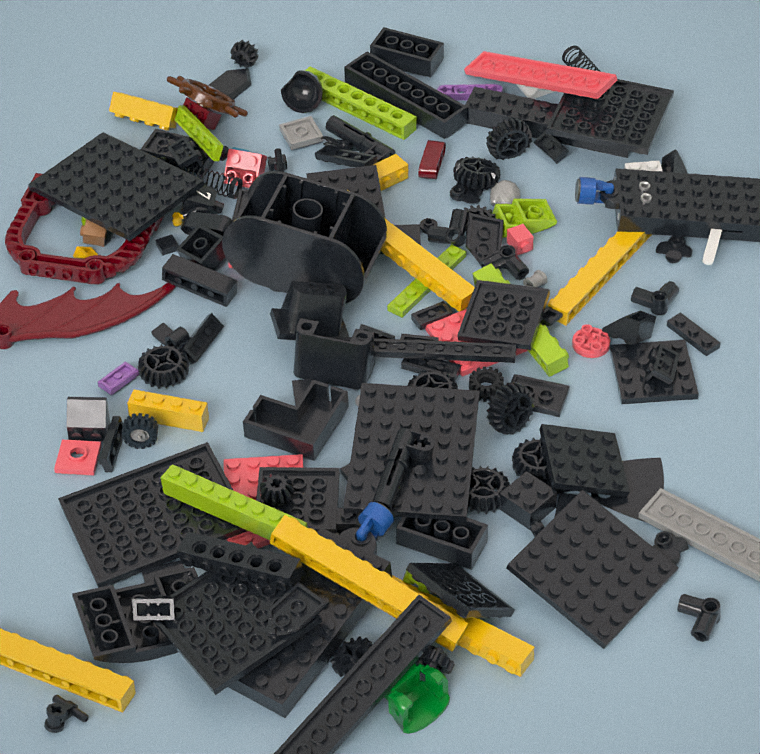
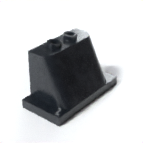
(311, 302)

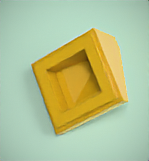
(84, 252)

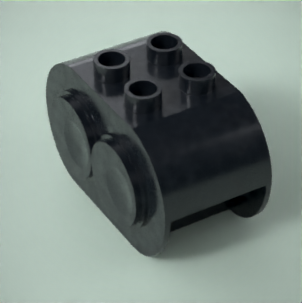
(304, 234)

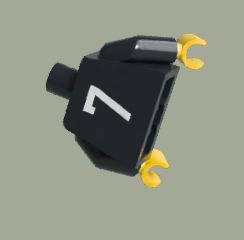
(201, 201)

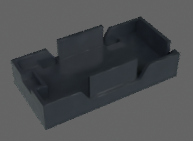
(159, 141)

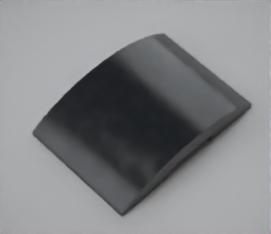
(110, 625)

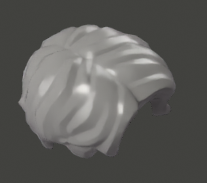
(504, 193)

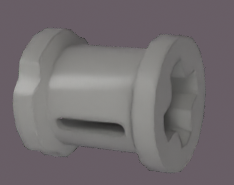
(539, 278)

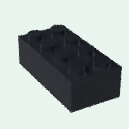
(408, 51)
(445, 539)

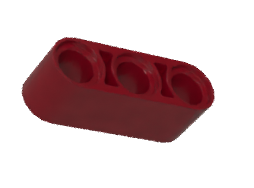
(432, 159)

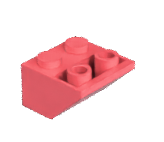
(244, 165)

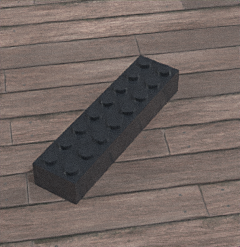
(384, 81)

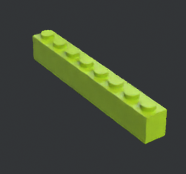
(545, 347)
(222, 502)

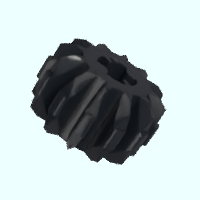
(244, 53)
(276, 489)

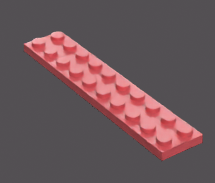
(541, 74)

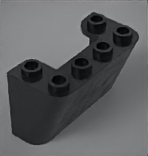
(332, 359)

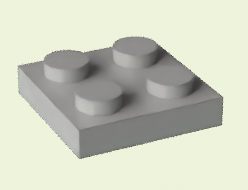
(301, 132)

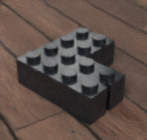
(299, 427)

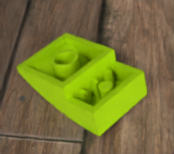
(532, 213)

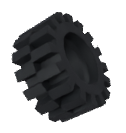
(486, 376)

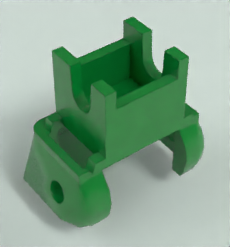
(416, 702)

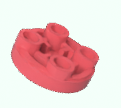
(591, 342)

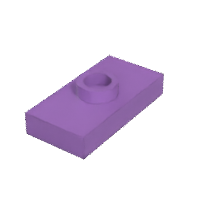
(118, 378)

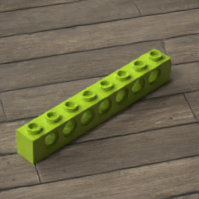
(365, 106)

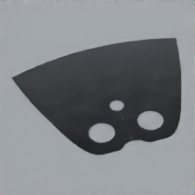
(644, 480)

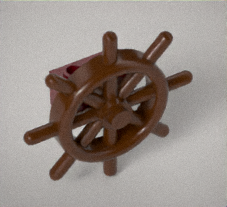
(206, 101)

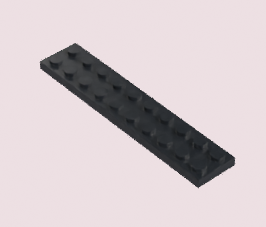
(368, 680)

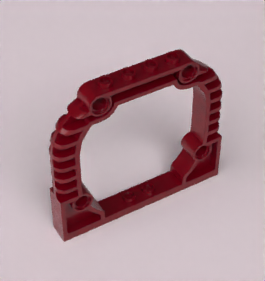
(88, 270)

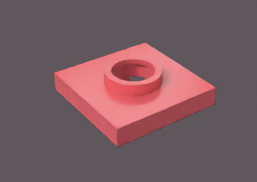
(81, 466)

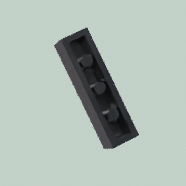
(199, 280)

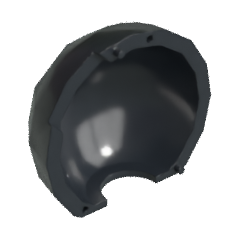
(302, 92)

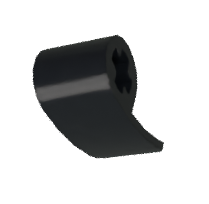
(167, 336)

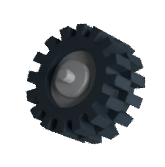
(140, 431)

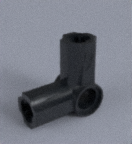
(457, 226)
(508, 260)
(656, 300)
(701, 609)

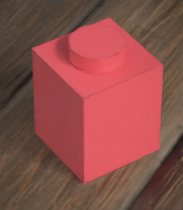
(520, 239)

